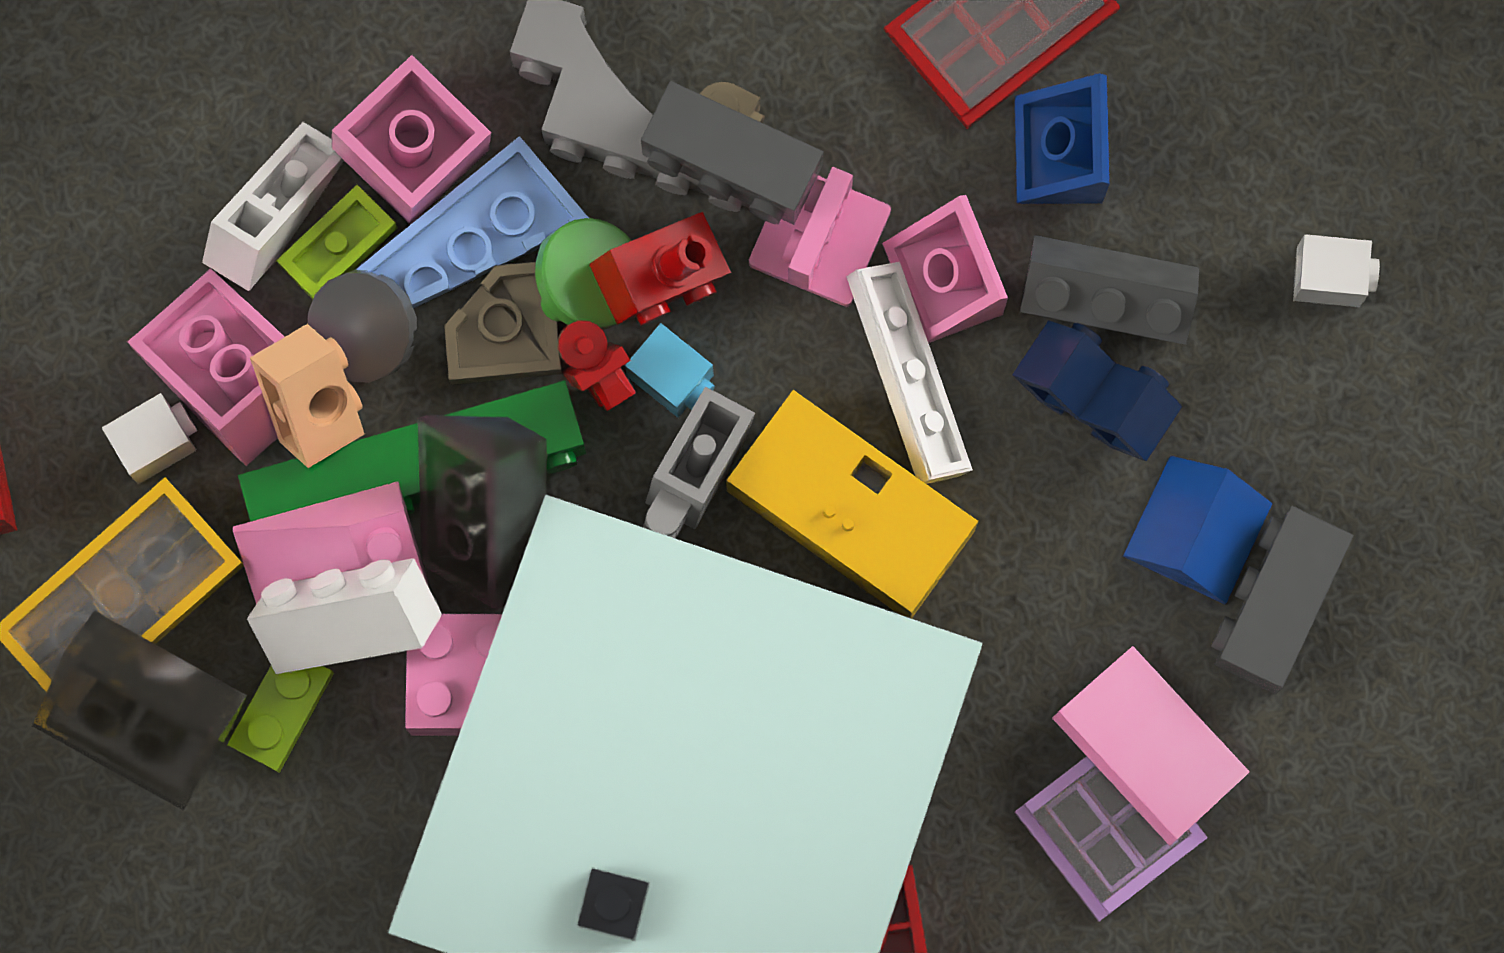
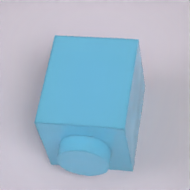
(670, 371)

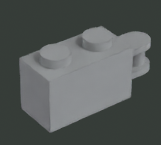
(696, 463)

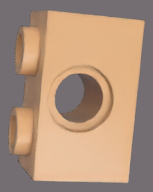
(308, 394)

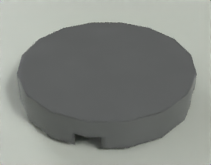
(369, 322)

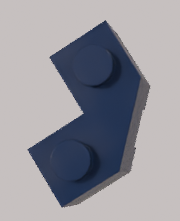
(1076, 376)

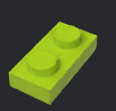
(337, 241)
(279, 714)

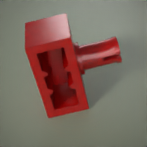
(659, 269)

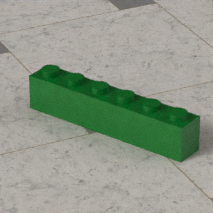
(395, 456)

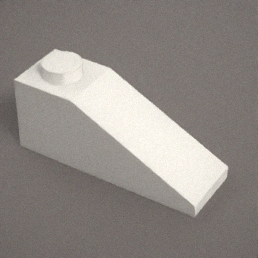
(271, 207)

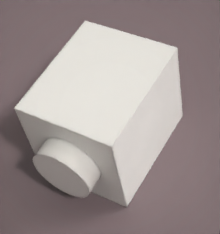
(1334, 271)
(151, 437)

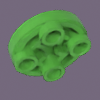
(564, 271)

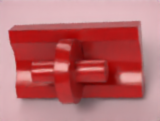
(594, 363)

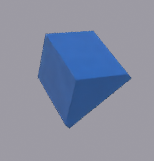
(1063, 143)
(1199, 527)

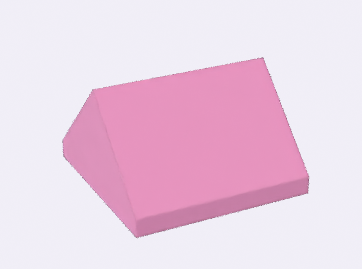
(948, 270)

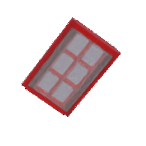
(990, 48)

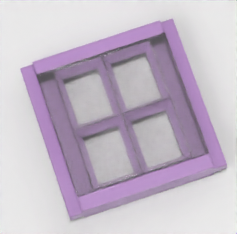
(1100, 838)

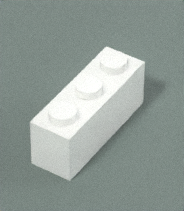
(344, 615)

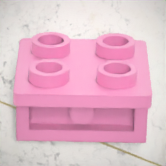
(826, 242)

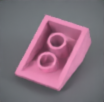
(204, 355)
(328, 536)

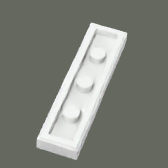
(909, 372)

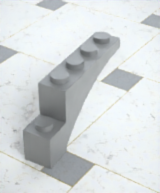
(590, 106)

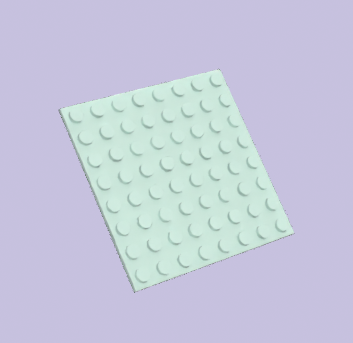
(689, 733)

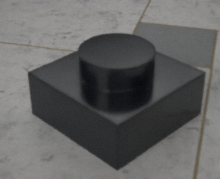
(613, 904)

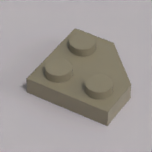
(502, 330)

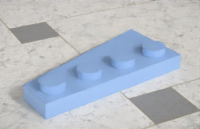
(477, 226)

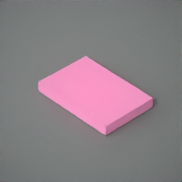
(1151, 745)

